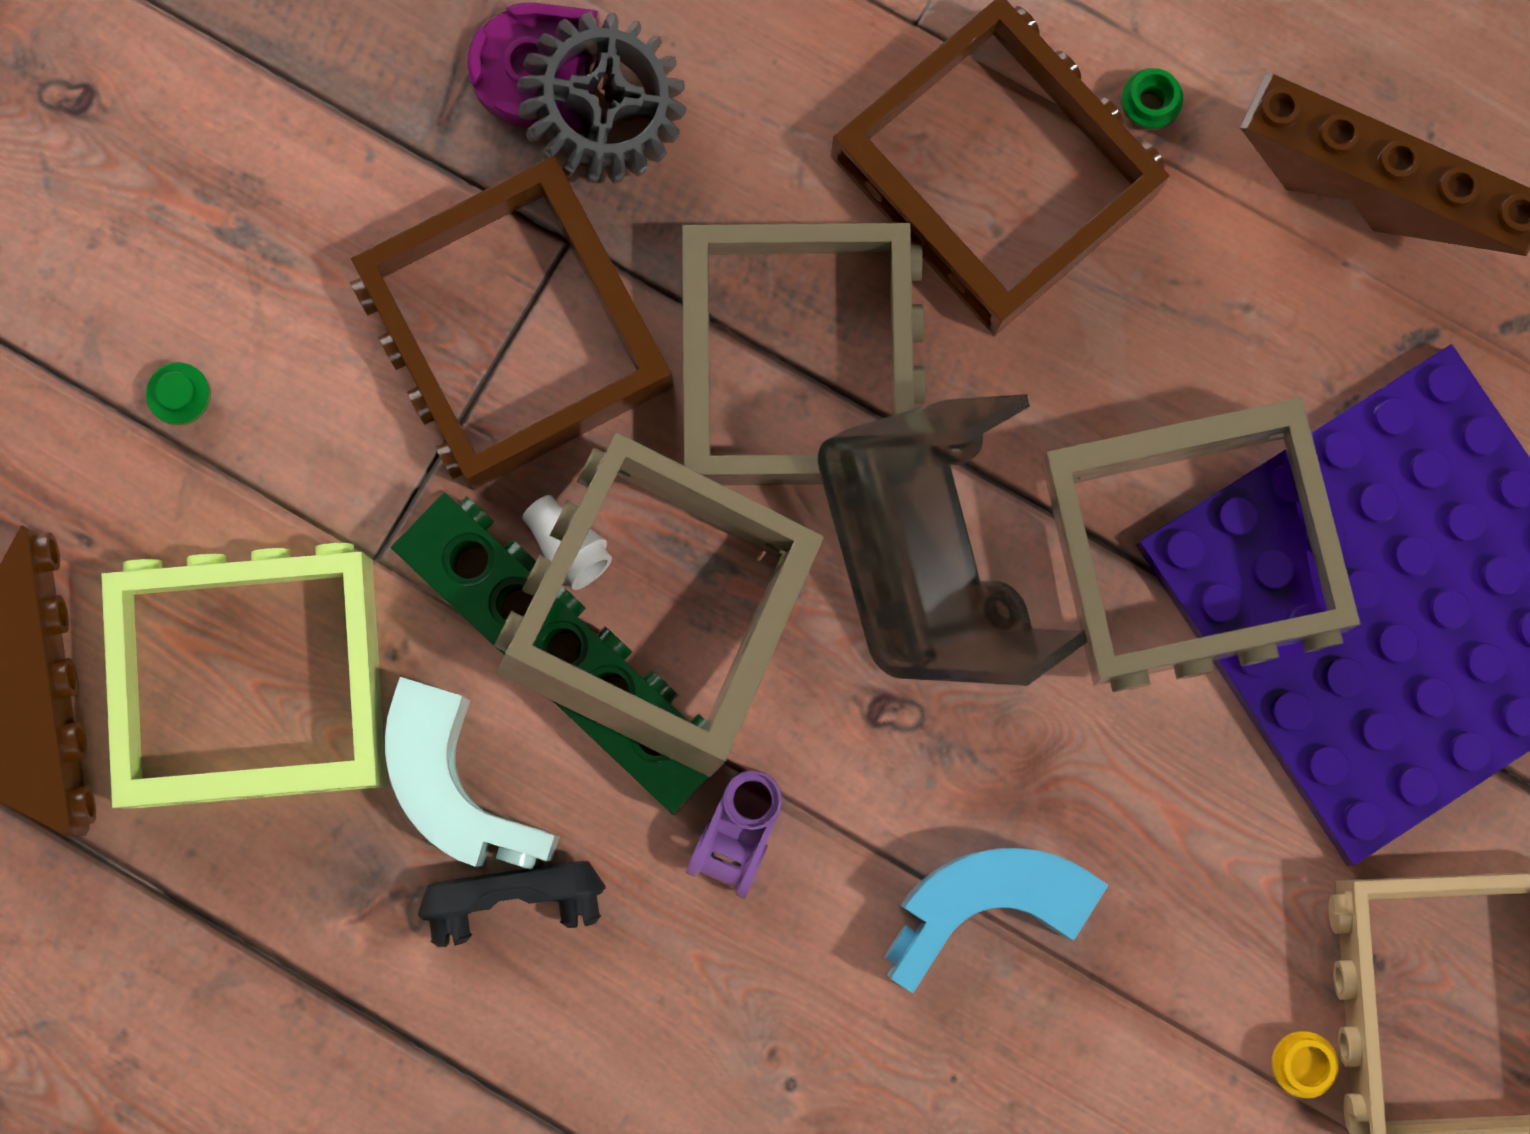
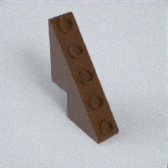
(1388, 174)
(37, 722)

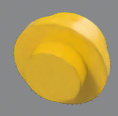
(1304, 1064)

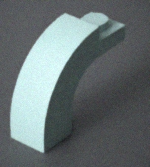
(424, 776)

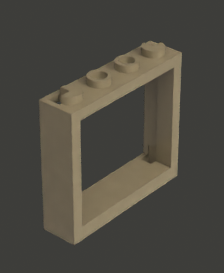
(906, 328)
(1177, 443)
(611, 706)

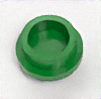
(178, 393)

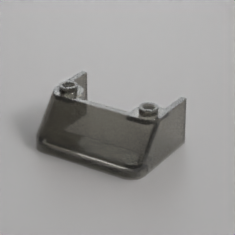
(913, 552)

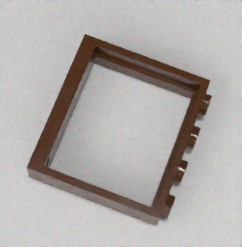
(940, 245)
(402, 349)

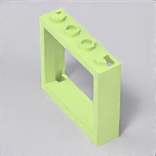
(213, 571)

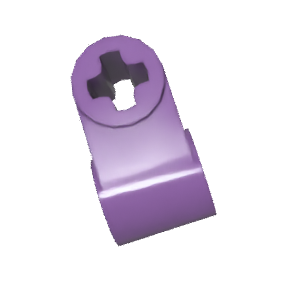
(736, 837)

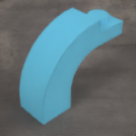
(1017, 878)

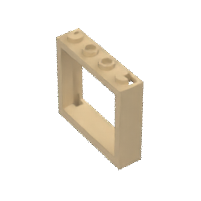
(1356, 986)

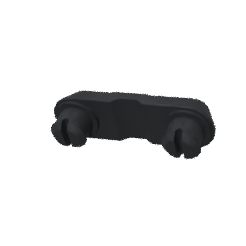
(450, 901)

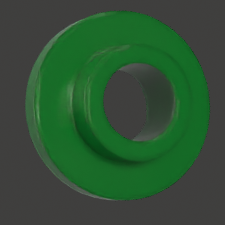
(1154, 82)

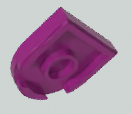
(501, 48)

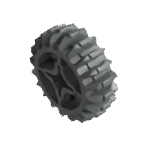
(625, 98)

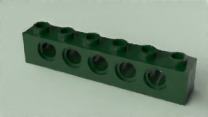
(432, 551)

